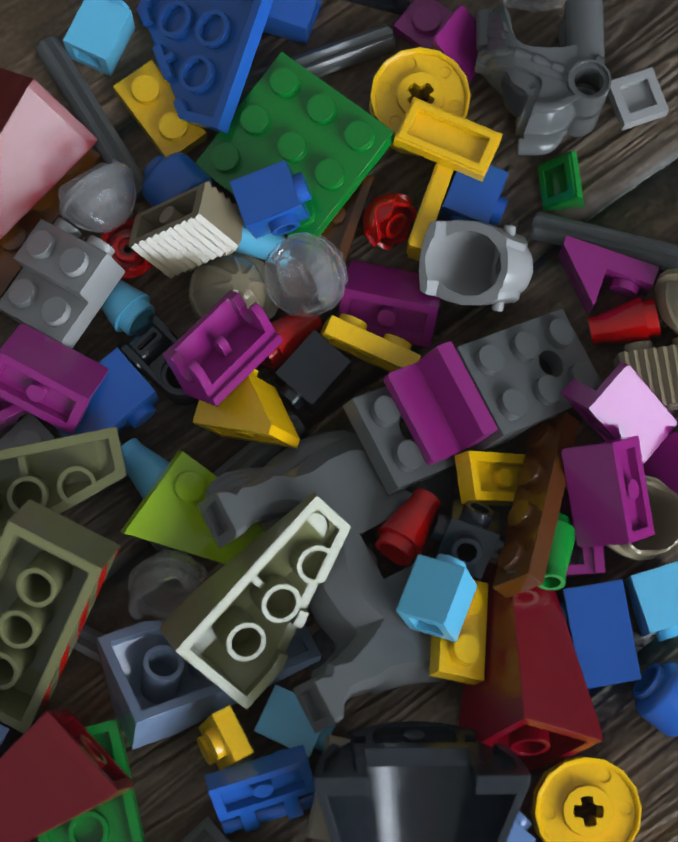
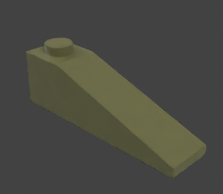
(59, 471)
(249, 609)

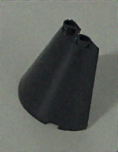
(419, 785)

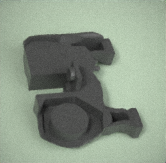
(354, 602)

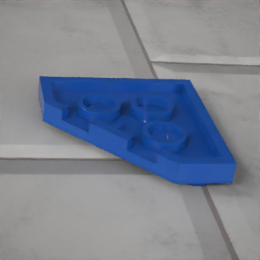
(205, 53)

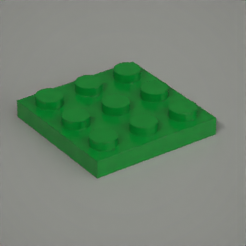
(311, 128)

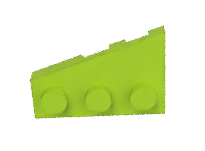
(172, 516)

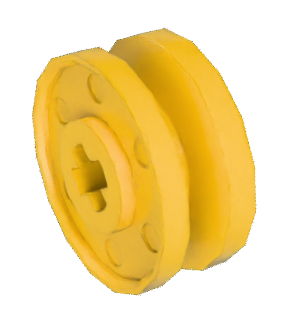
(417, 74)
(603, 785)

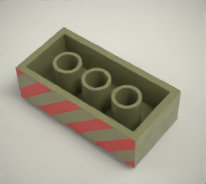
(46, 594)

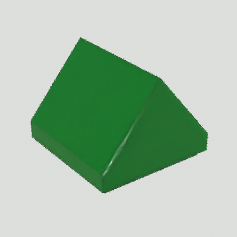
(561, 183)

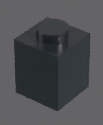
(311, 373)

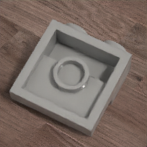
(61, 281)

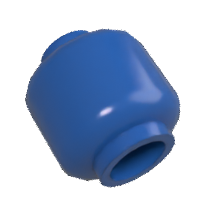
(170, 177)
(658, 697)

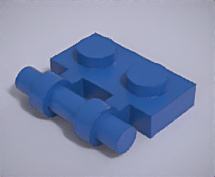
(262, 790)

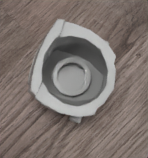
(474, 263)

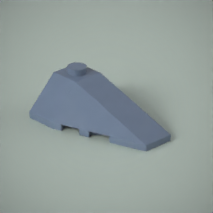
(160, 691)

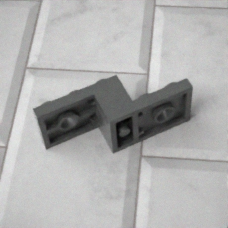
(509, 383)

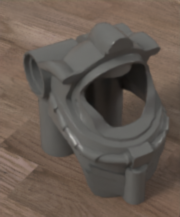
(547, 88)

